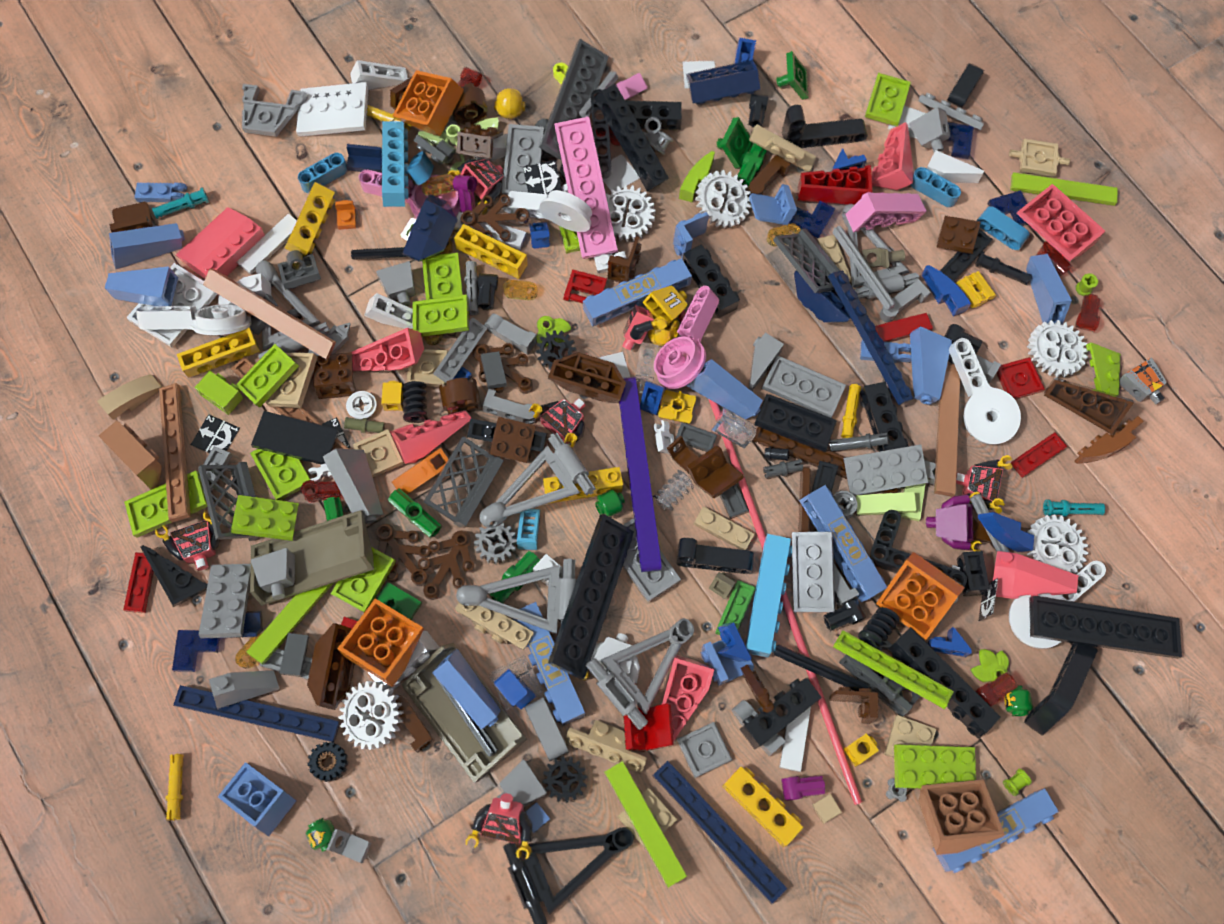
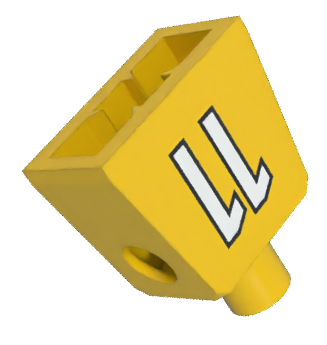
(666, 303)

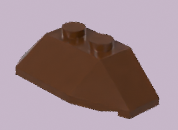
(588, 377)
(330, 670)

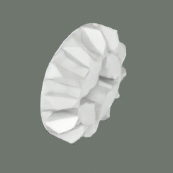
(354, 401)

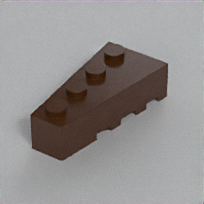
(1094, 405)

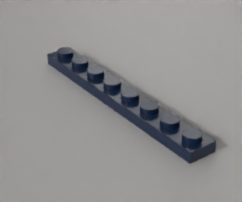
(870, 337)
(259, 714)
(720, 832)

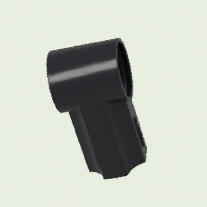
(757, 108)
(487, 286)
(957, 332)
(848, 614)

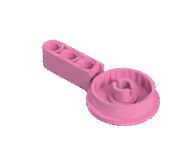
(415, 193)
(685, 356)

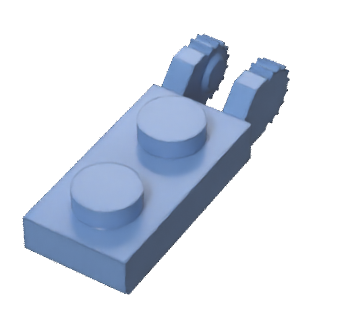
(159, 192)
(892, 348)

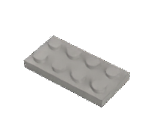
(521, 151)
(803, 386)
(885, 470)
(813, 572)
(650, 583)
(225, 601)

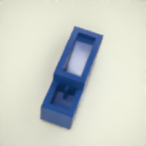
(945, 290)
(1007, 532)

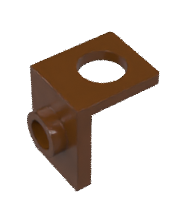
(683, 455)

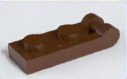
(757, 688)

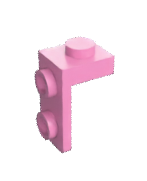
(631, 86)

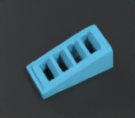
(528, 541)

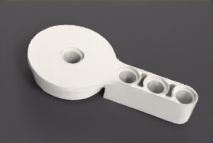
(557, 207)
(207, 321)
(984, 400)
(1019, 611)

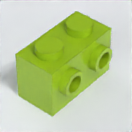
(219, 392)

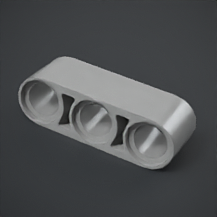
(546, 729)

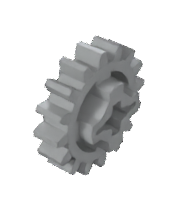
(503, 545)

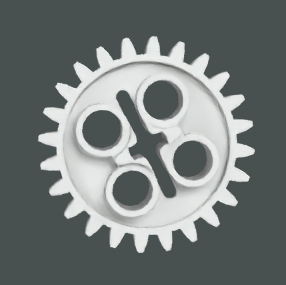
(738, 203)
(642, 216)
(1058, 343)
(1058, 530)
(363, 733)

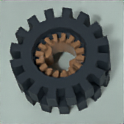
(333, 770)

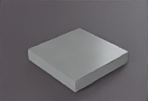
(704, 750)

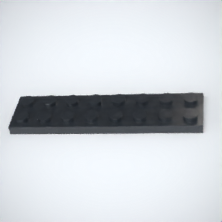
(591, 597)
(1104, 627)

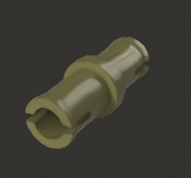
(364, 425)

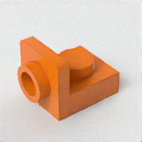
(346, 214)

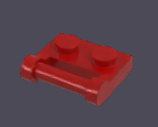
(584, 283)

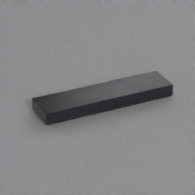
(962, 260)

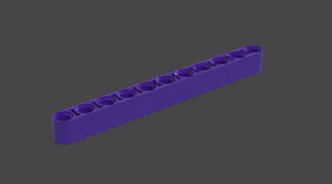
(639, 478)

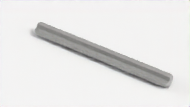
(864, 268)

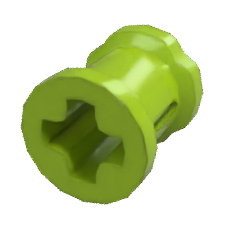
(1086, 284)
(1017, 782)

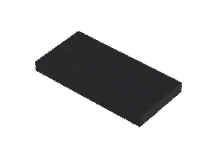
(795, 422)
(294, 437)

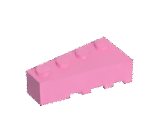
(885, 210)

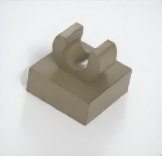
(722, 585)

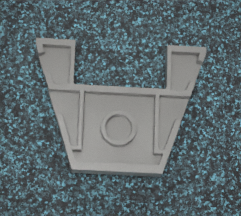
(267, 117)

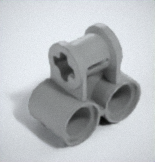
(656, 137)

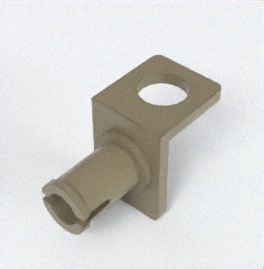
(883, 256)

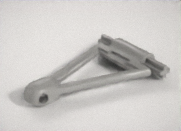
(889, 277)
(286, 343)
(565, 466)
(558, 595)
(620, 687)

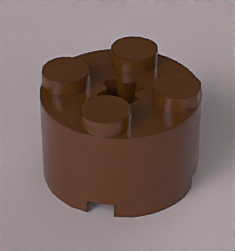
(471, 105)
(460, 395)

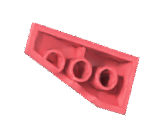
(895, 163)
(390, 353)
(420, 440)
(1026, 576)
(685, 689)

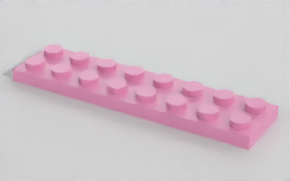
(586, 182)

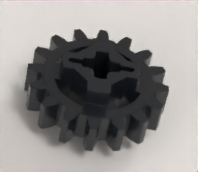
(550, 339)
(575, 778)

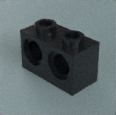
(975, 570)

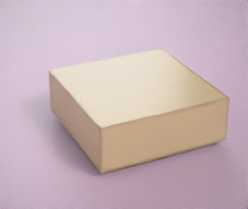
(826, 808)

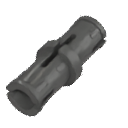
(783, 468)

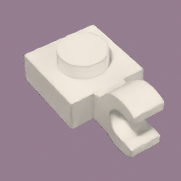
(602, 261)
(663, 437)
(321, 472)

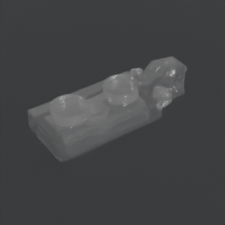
(645, 364)

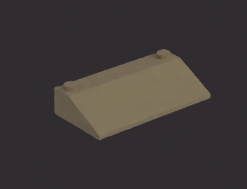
(321, 553)
(451, 727)

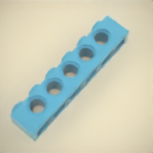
(394, 164)

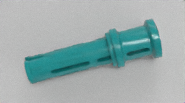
(189, 200)
(1065, 508)

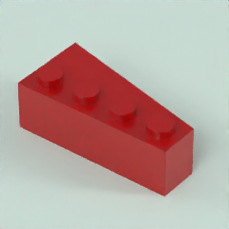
(835, 186)

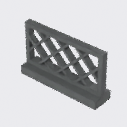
(811, 253)
(240, 483)
(475, 493)
(867, 675)

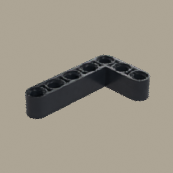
(820, 134)
(600, 142)
(890, 554)
(1064, 690)

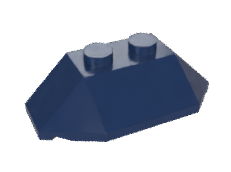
(431, 229)
(824, 305)

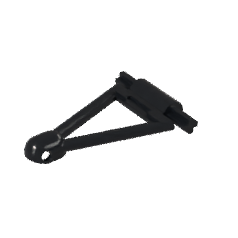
(530, 878)

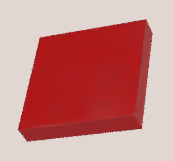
(1020, 378)

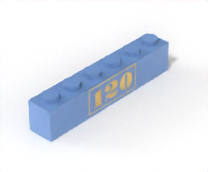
(623, 297)
(847, 549)
(557, 682)
(1014, 820)

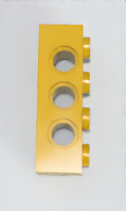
(317, 195)
(491, 251)
(218, 352)
(602, 480)
(782, 834)

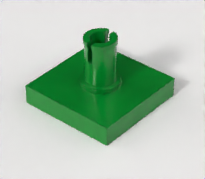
(795, 76)
(735, 142)
(399, 600)

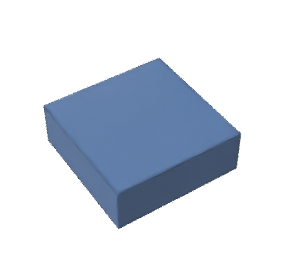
(537, 817)

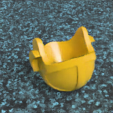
(509, 104)
(661, 337)

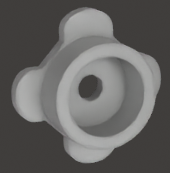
(891, 793)

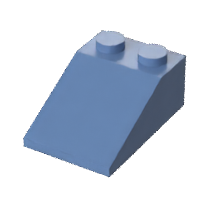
(257, 799)

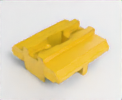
(978, 281)
(677, 398)

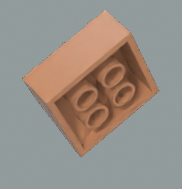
(132, 452)
(959, 815)

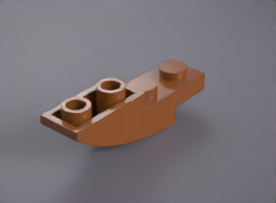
(1109, 444)

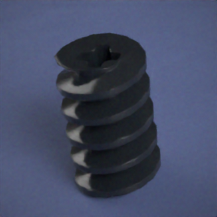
(413, 401)
(879, 627)

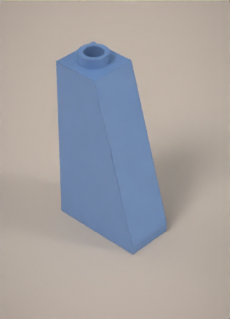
(144, 243)
(143, 286)
(1048, 289)
(929, 364)
(726, 390)
(467, 689)

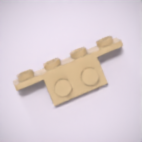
(782, 147)
(496, 624)
(606, 743)

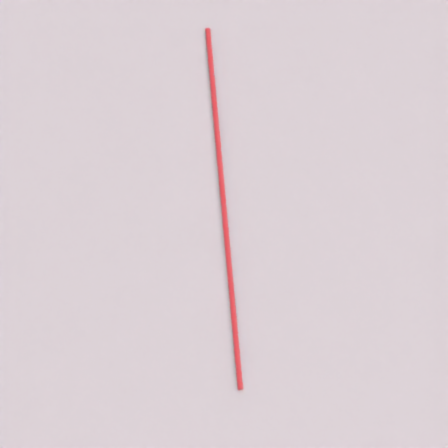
(791, 619)

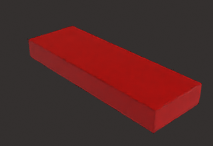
(903, 327)
(1038, 454)
(139, 585)

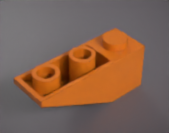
(421, 472)

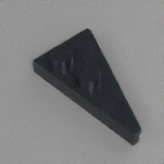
(176, 582)

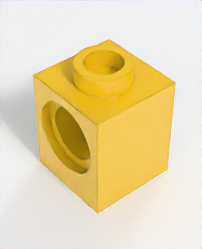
(392, 396)
(853, 752)

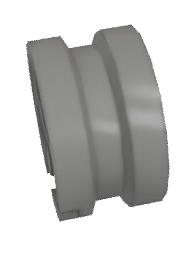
(849, 501)

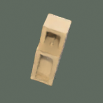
(129, 395)

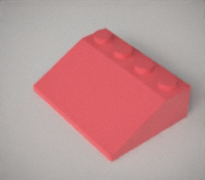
(1061, 223)
(221, 243)

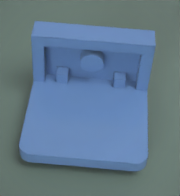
(774, 209)
(687, 230)
(724, 668)

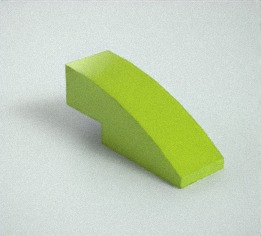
(695, 176)

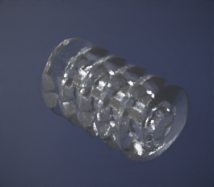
(672, 491)

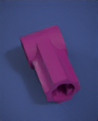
(465, 186)
(797, 787)

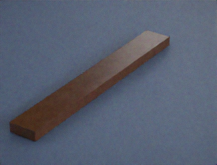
(805, 453)

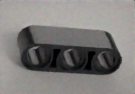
(965, 85)

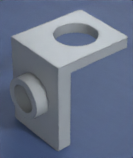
(350, 847)

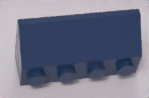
(723, 82)

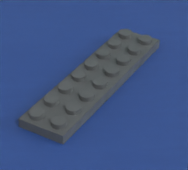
(578, 83)

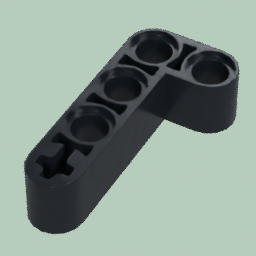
(713, 558)

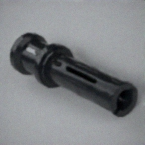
(995, 265)

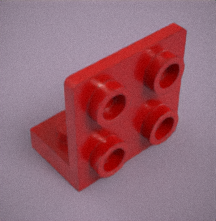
(655, 734)

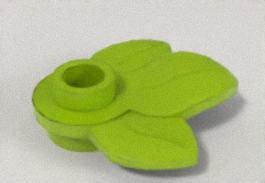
(555, 324)
(990, 665)

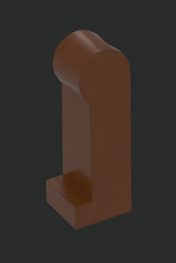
(769, 173)
(414, 725)

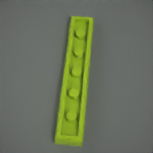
(1072, 189)
(285, 623)
(893, 669)
(645, 824)

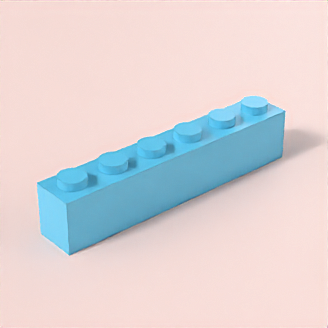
(767, 596)

